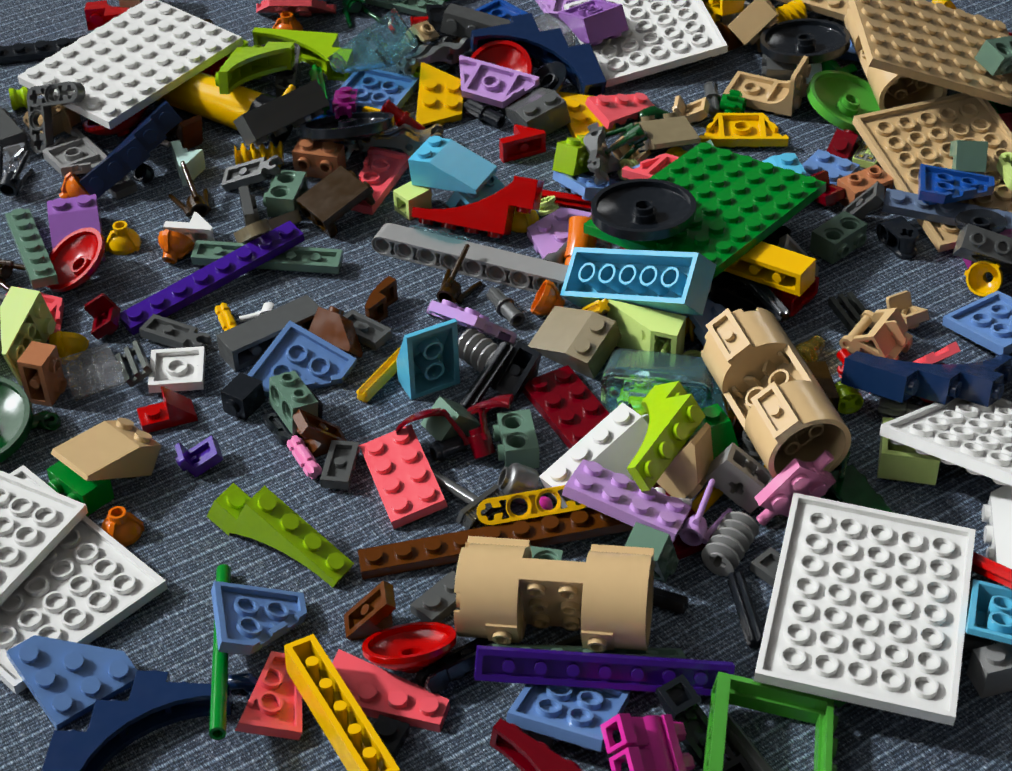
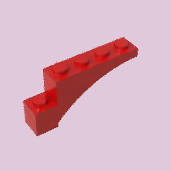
(491, 213)

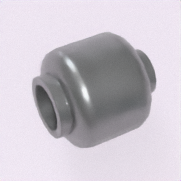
(518, 479)

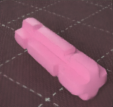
(304, 457)

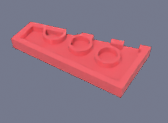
(382, 172)
(390, 695)

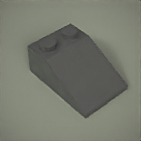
(539, 109)

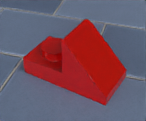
(522, 144)
(171, 412)

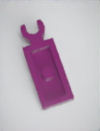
(345, 101)

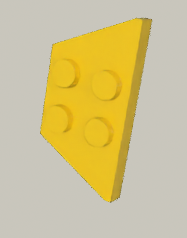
(438, 97)
(580, 114)
(743, 131)

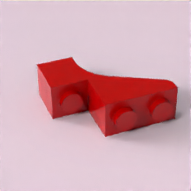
(100, 13)

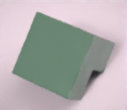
(969, 155)
(440, 427)

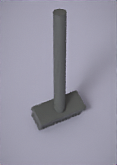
(468, 514)

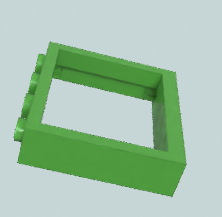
(773, 700)

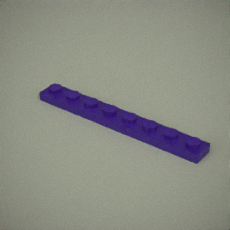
(212, 276)
(593, 669)

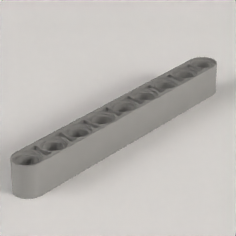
(480, 261)

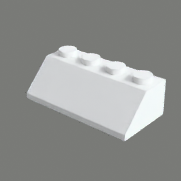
(609, 443)
(999, 526)

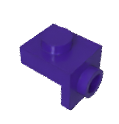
(200, 457)

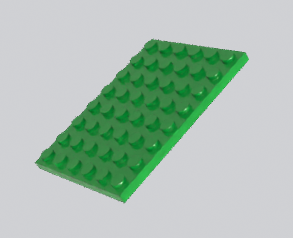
(735, 204)

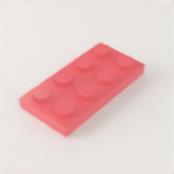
(403, 476)

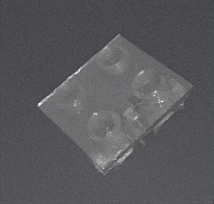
(92, 371)

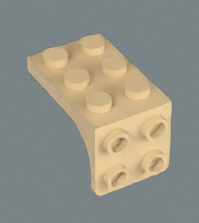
(773, 94)

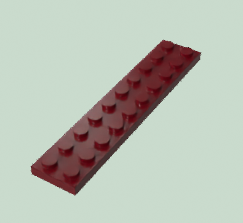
(573, 413)

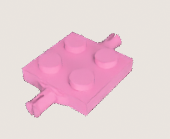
(796, 477)

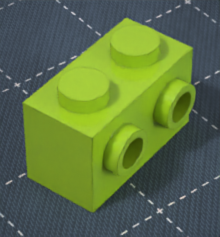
(571, 156)

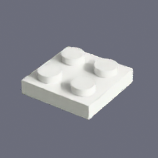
(177, 369)

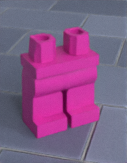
(646, 743)

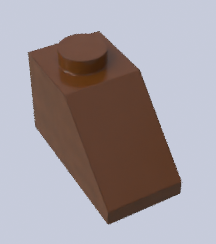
(336, 330)

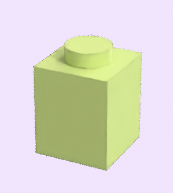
(411, 196)

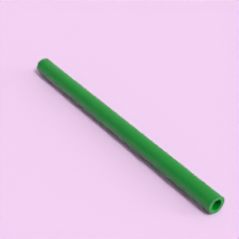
(219, 679)

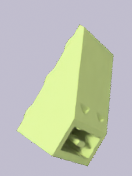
(23, 320)
(648, 328)
(905, 464)

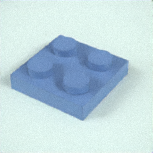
(836, 166)

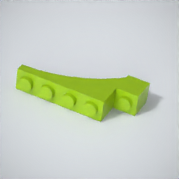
(314, 46)
(254, 62)
(671, 423)
(277, 525)

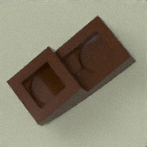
(381, 298)

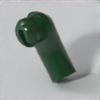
(652, 110)
(46, 421)

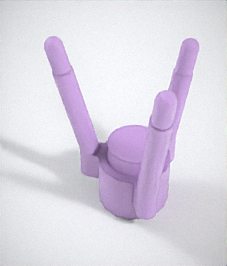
(695, 527)

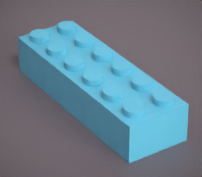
(640, 277)

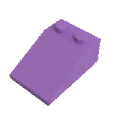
(595, 21)
(73, 214)

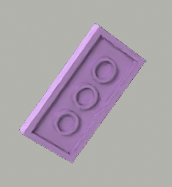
(623, 500)

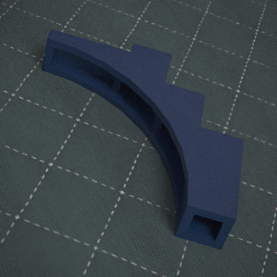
(548, 47)
(133, 150)
(940, 383)
(118, 723)

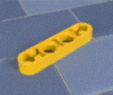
(534, 509)

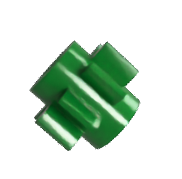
(733, 102)

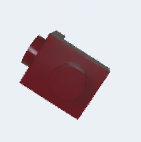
(844, 143)
(832, 193)
(105, 315)

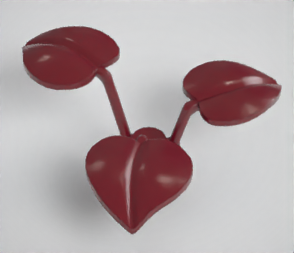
(480, 437)

